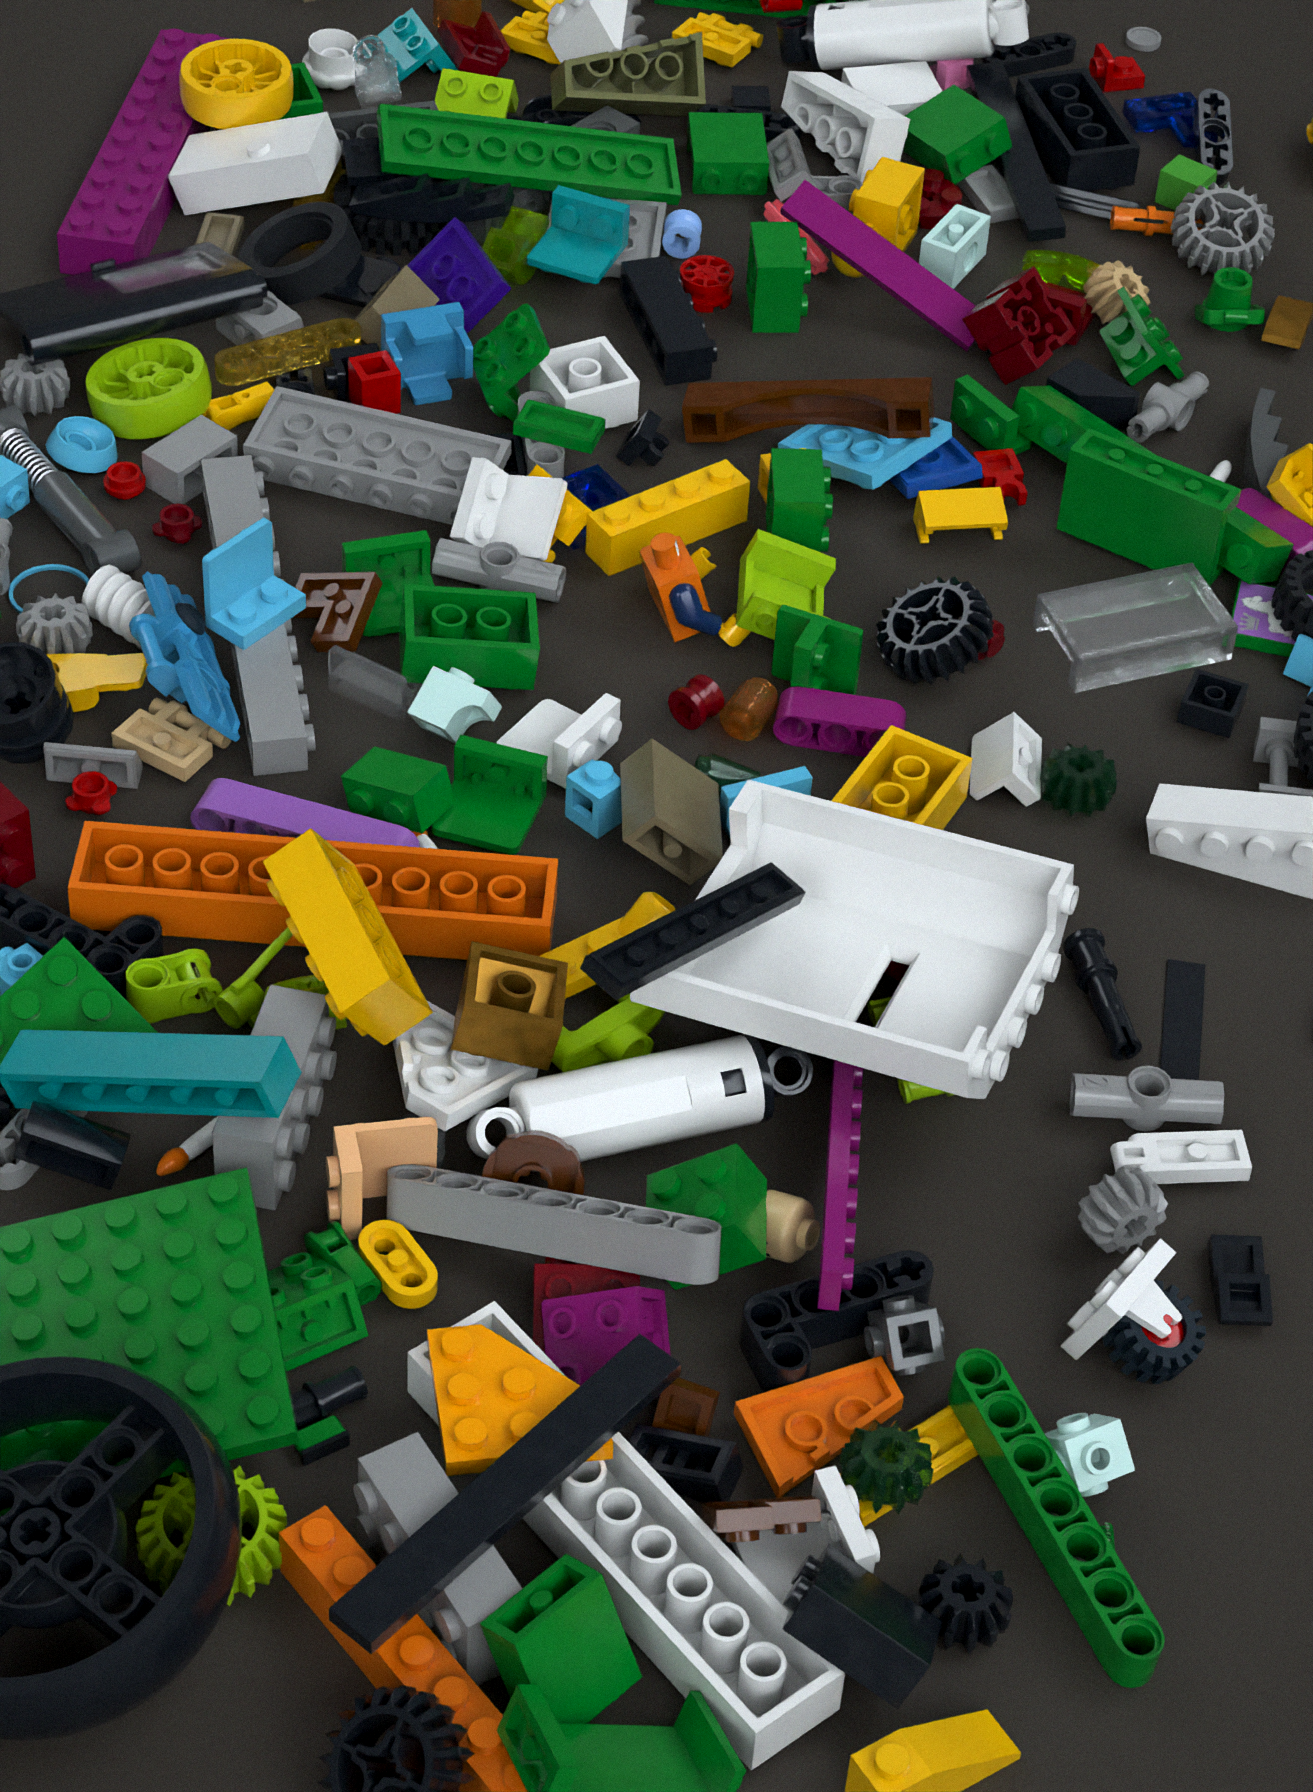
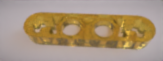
(246, 361)

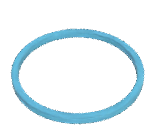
(37, 569)

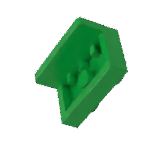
(986, 417)

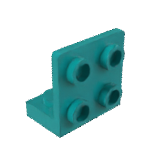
(413, 45)
(583, 236)

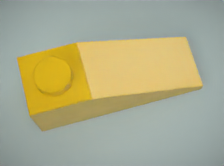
(933, 1756)

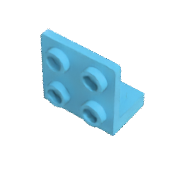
(241, 590)

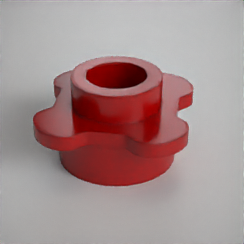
(91, 793)

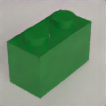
(398, 789)

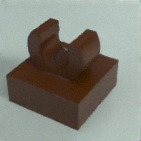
(686, 1408)

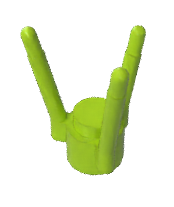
(244, 997)

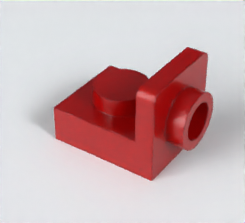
(1115, 73)

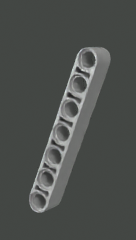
(555, 1224)

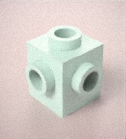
(1091, 1450)

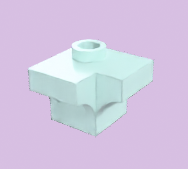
(452, 703)

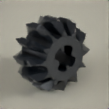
(967, 1601)

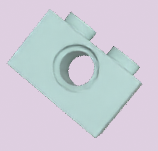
(955, 244)

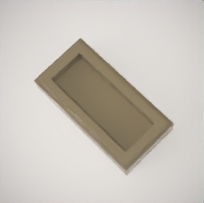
(222, 230)

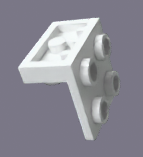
(508, 509)

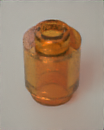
(749, 709)

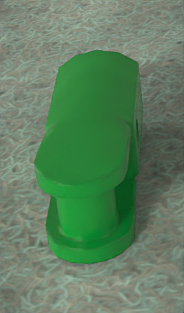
(344, 1259)

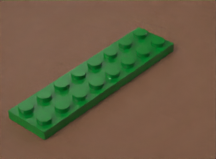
(527, 154)

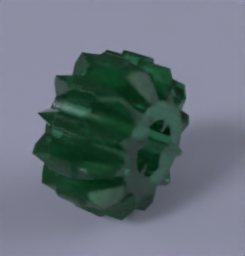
(1078, 780)
(887, 1465)

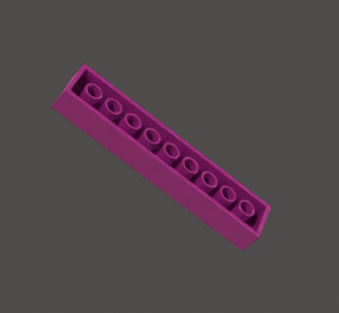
(128, 184)

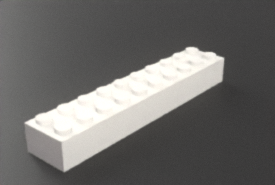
(674, 1585)

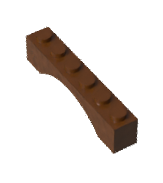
(874, 404)

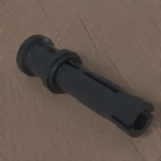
(1097, 977)

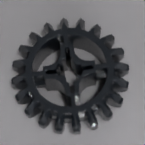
(938, 638)
(420, 1745)

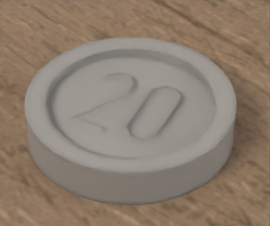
(1143, 39)

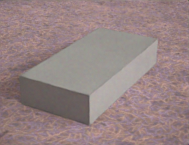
(989, 194)

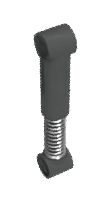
(66, 502)

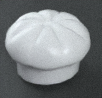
(331, 59)

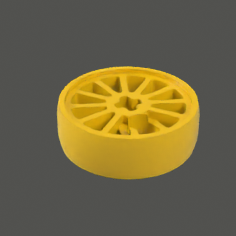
(236, 83)

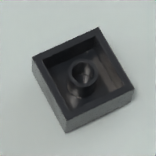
(1212, 703)

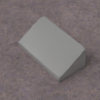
(67, 761)

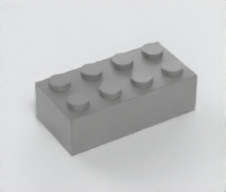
(271, 1144)
(396, 1496)

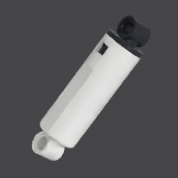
(900, 31)
(650, 1097)

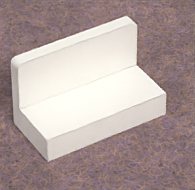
(1007, 757)

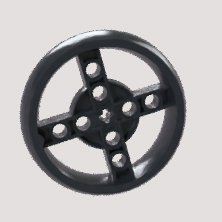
(155, 1634)

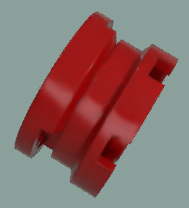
(707, 282)

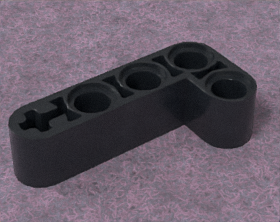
(42, 927)
(785, 1325)

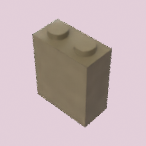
(670, 812)

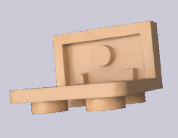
(364, 1156)

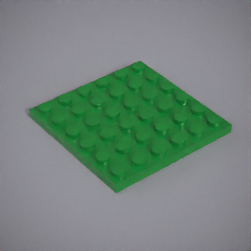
(159, 1287)

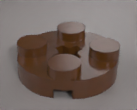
(540, 1152)

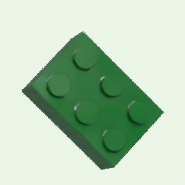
(470, 629)

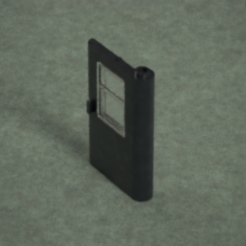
(130, 301)

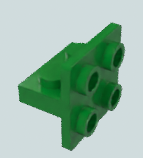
(1140, 341)
(816, 651)

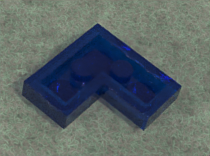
(1165, 111)

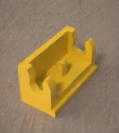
(960, 510)

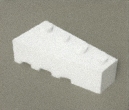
(844, 121)

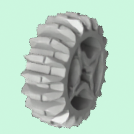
(1225, 218)

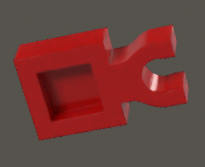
(1002, 470)

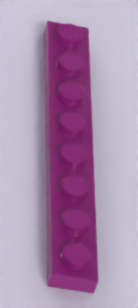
(839, 1199)

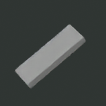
(787, 164)

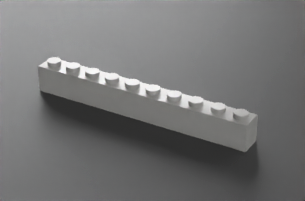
(265, 670)

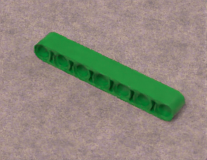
(1051, 1536)

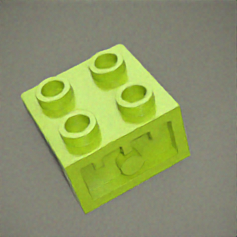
(476, 94)

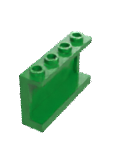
(1144, 505)

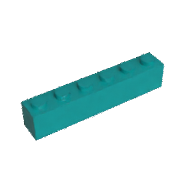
(150, 1072)

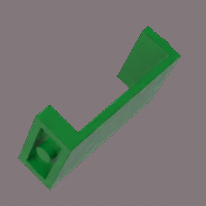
(618, 1757)

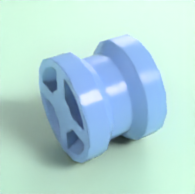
(688, 226)

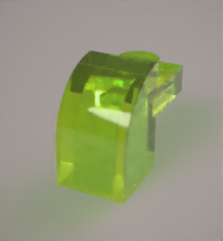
(513, 243)

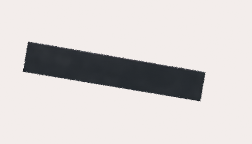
(692, 931)

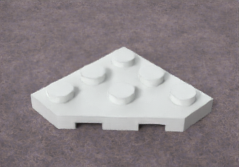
(447, 1081)

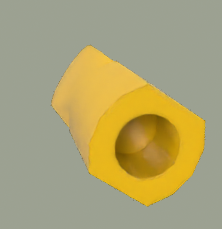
(239, 407)

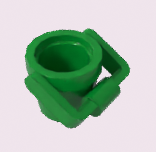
(1229, 302)

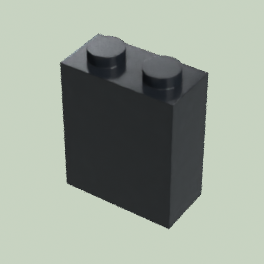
(861, 1625)

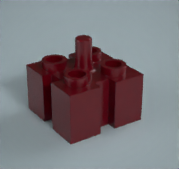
(1019, 325)

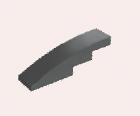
(1262, 446)

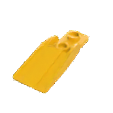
(89, 674)

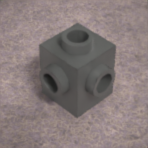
(920, 1339)

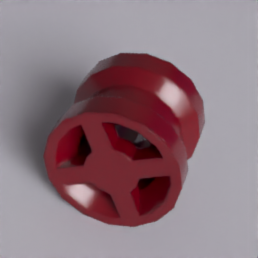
(696, 702)

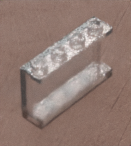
(1137, 626)

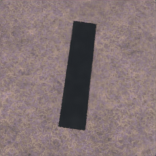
(1183, 1019)

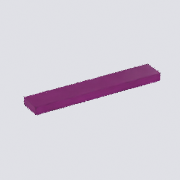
(880, 262)

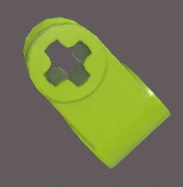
(168, 985)

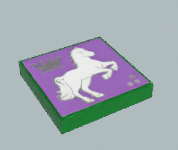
(1256, 622)

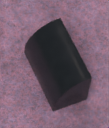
(72, 1145)

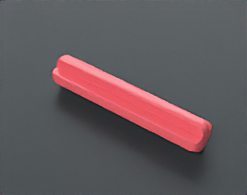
(814, 253)

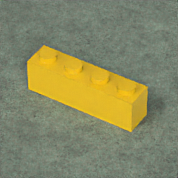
(685, 507)

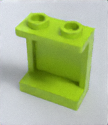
(779, 574)

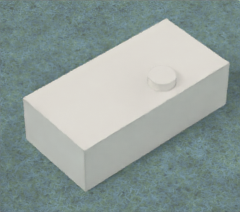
(255, 163)

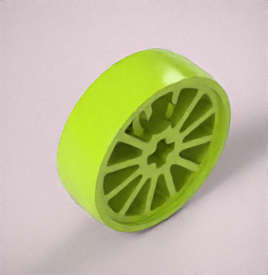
(149, 387)

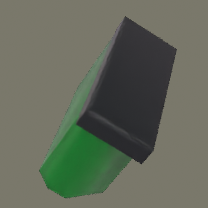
(321, 1439)

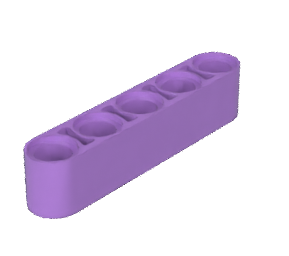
(255, 810)

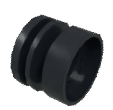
(31, 704)

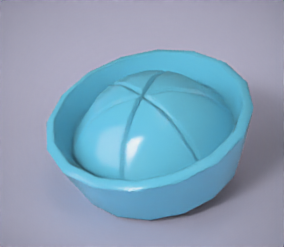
(82, 445)

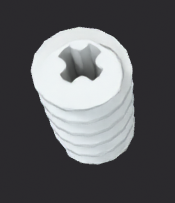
(116, 600)

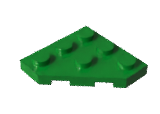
(65, 995)

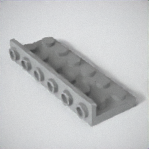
(367, 454)

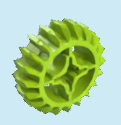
(175, 1509)

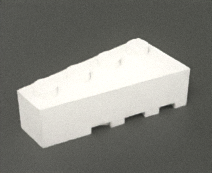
(1236, 834)

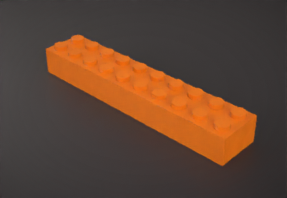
(218, 889)

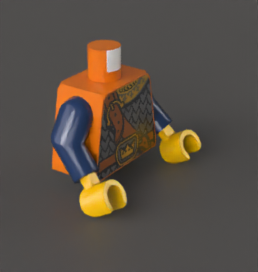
(678, 590)

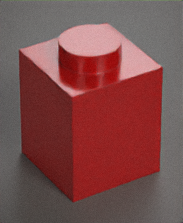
(375, 382)

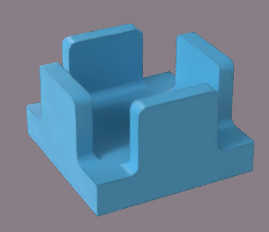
(428, 349)

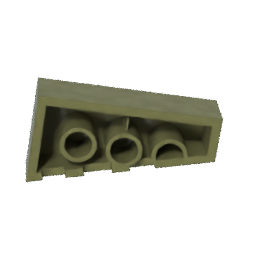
(637, 80)

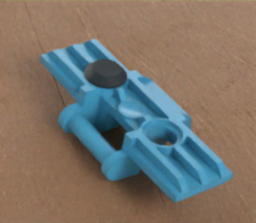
(183, 656)

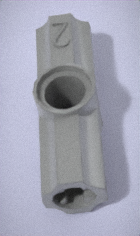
(498, 568)
(1146, 1098)

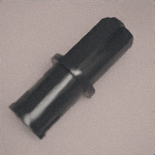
(328, 1395)

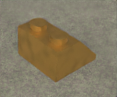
(510, 1006)

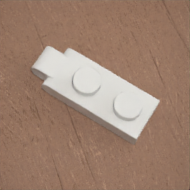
(1186, 1156)

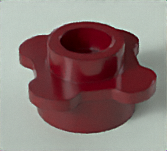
(177, 523)

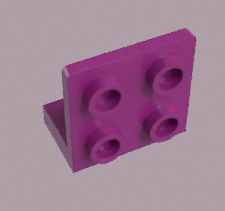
(593, 1327)

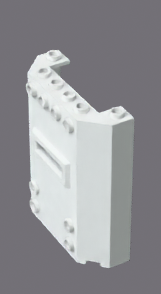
(960, 911)

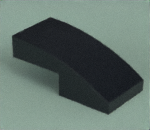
(1239, 1280)

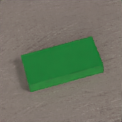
(559, 426)

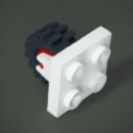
(1143, 1323)

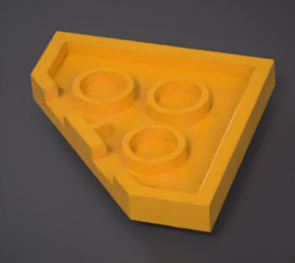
(490, 1396)

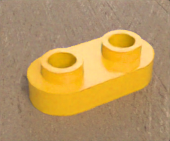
(402, 1267)

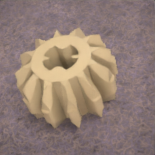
(1103, 288)

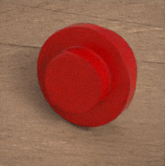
(124, 480)

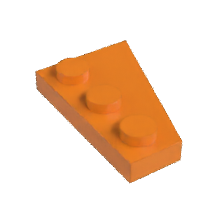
(811, 1420)

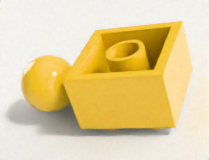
(888, 205)

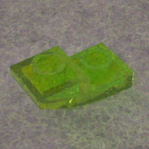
(1055, 264)

